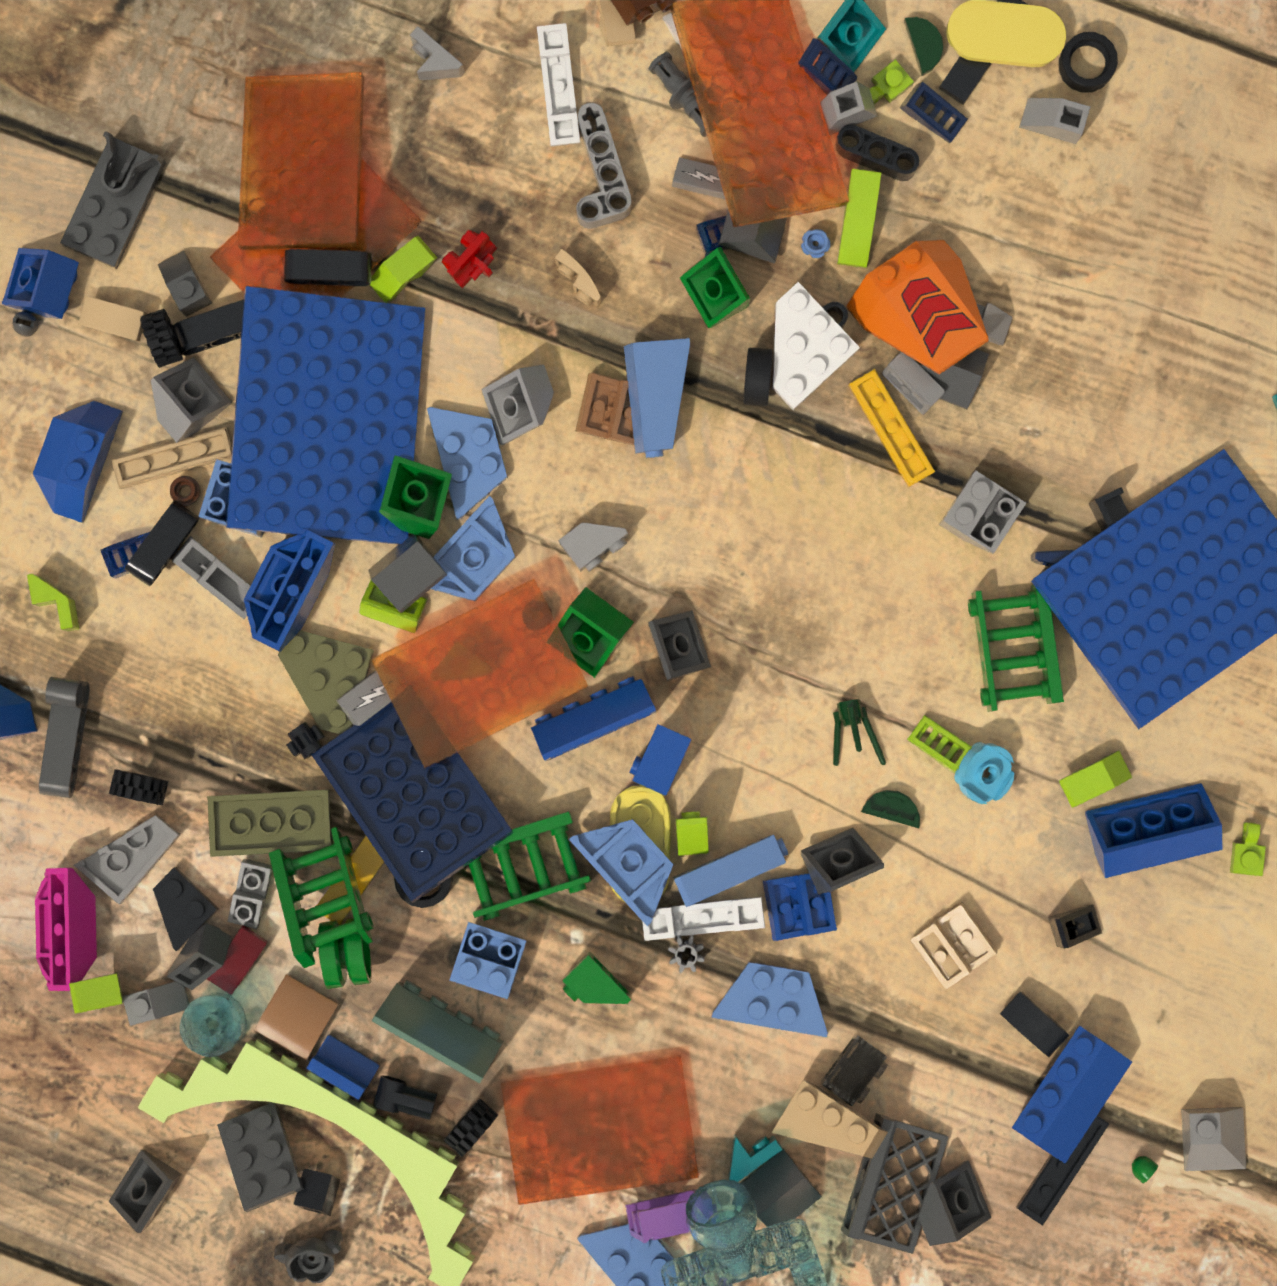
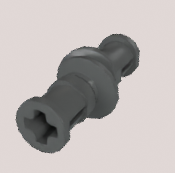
(679, 86)

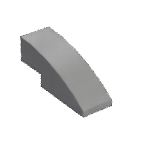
(213, 575)

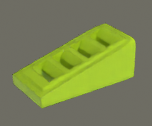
(935, 753)

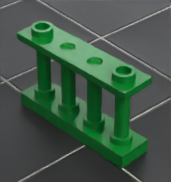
(1045, 658)
(529, 836)
(292, 893)

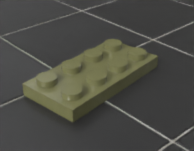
(269, 822)

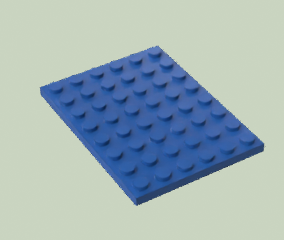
(322, 413)
(1172, 589)

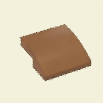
(606, 410)
(296, 1017)

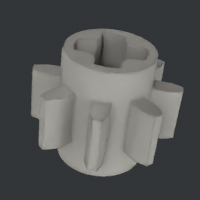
(690, 962)

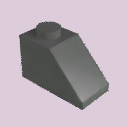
(184, 284)
(200, 956)

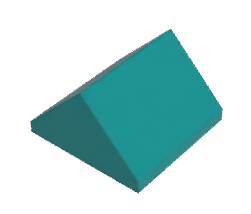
(852, 32)

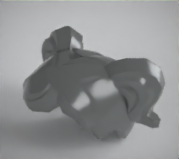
(298, 1260)

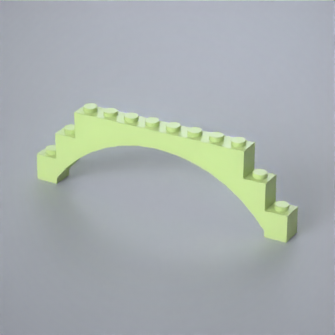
(277, 1079)

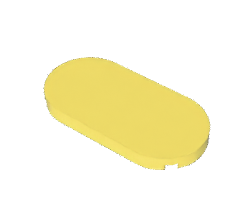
(1006, 33)
(649, 811)

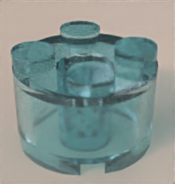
(214, 1007)

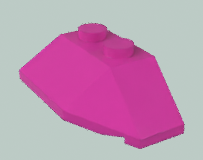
(64, 928)

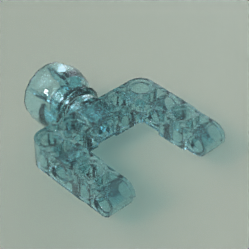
(724, 1223)

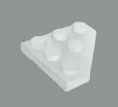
(806, 346)

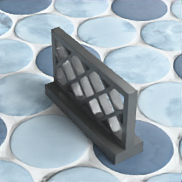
(868, 1184)

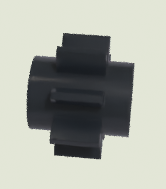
(305, 740)

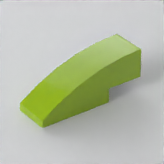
(859, 218)

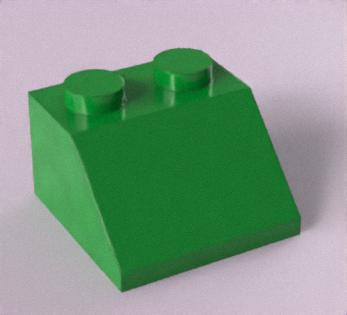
(415, 496)
(593, 630)
(594, 983)

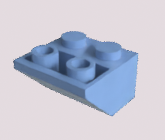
(216, 497)
(488, 960)

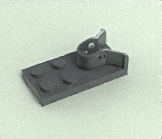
(113, 201)

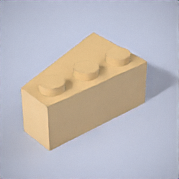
(828, 1122)

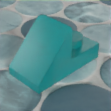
(744, 1163)

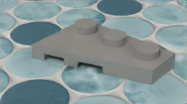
(128, 859)

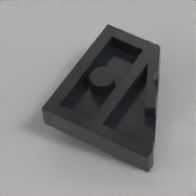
(182, 907)

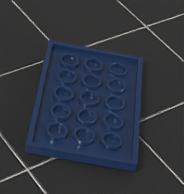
(415, 817)

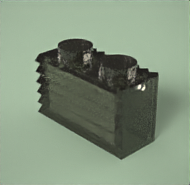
(855, 1070)

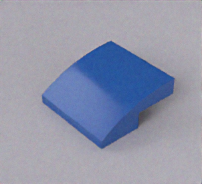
(797, 908)

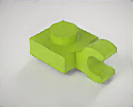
(890, 83)
(1248, 856)

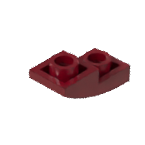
(241, 955)

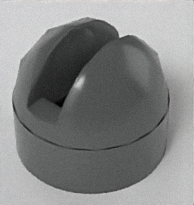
(22, 329)

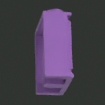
(658, 1216)

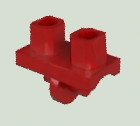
(473, 260)

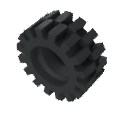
(161, 338)
(138, 787)
(471, 1127)

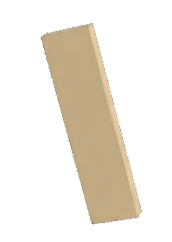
(172, 458)

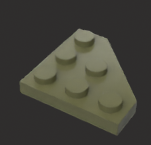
(323, 673)

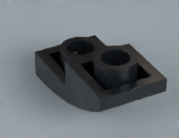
(1034, 1024)

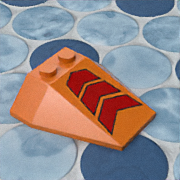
(921, 305)

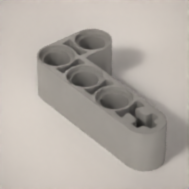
(601, 162)

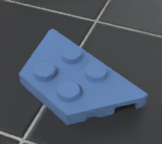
(470, 454)
(475, 554)
(628, 863)
(773, 999)
(625, 1257)

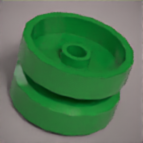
(344, 955)

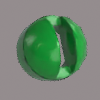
(1143, 1168)

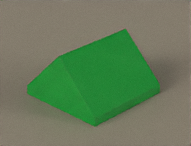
(715, 288)

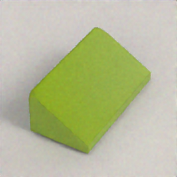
(378, 607)

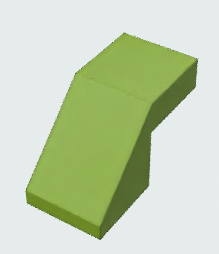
(402, 267)
(44, 594)
(1095, 779)

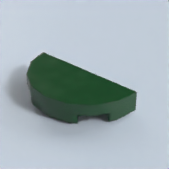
(925, 42)
(893, 807)

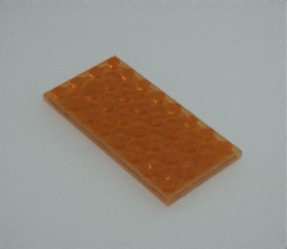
(759, 108)

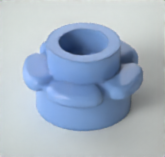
(815, 235)

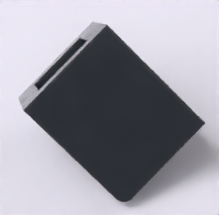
(1109, 508)
(318, 1192)

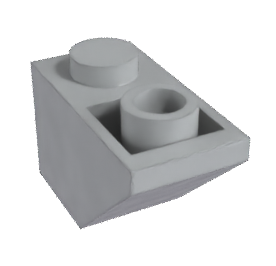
(847, 107)
(1055, 118)
(591, 541)

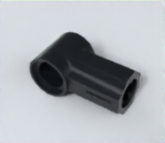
(396, 1096)

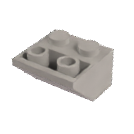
(982, 513)

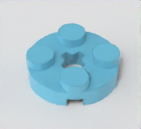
(972, 768)

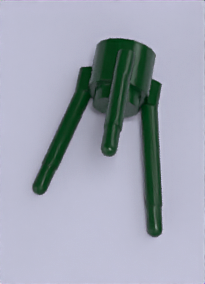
(851, 714)

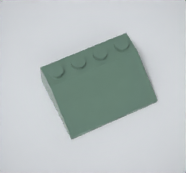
(439, 1031)

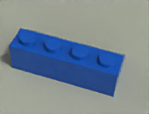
(593, 719)
(1154, 830)
(1072, 1094)

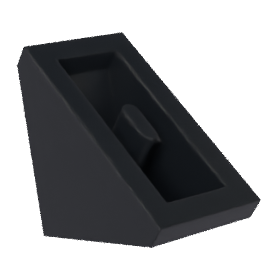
(1074, 926)

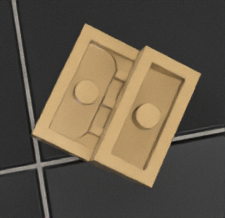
(953, 945)

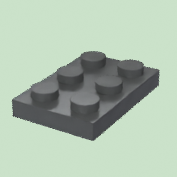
(260, 1157)

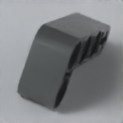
(63, 736)

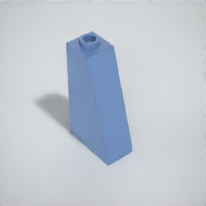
(655, 392)
(730, 869)

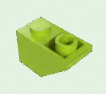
(692, 834)

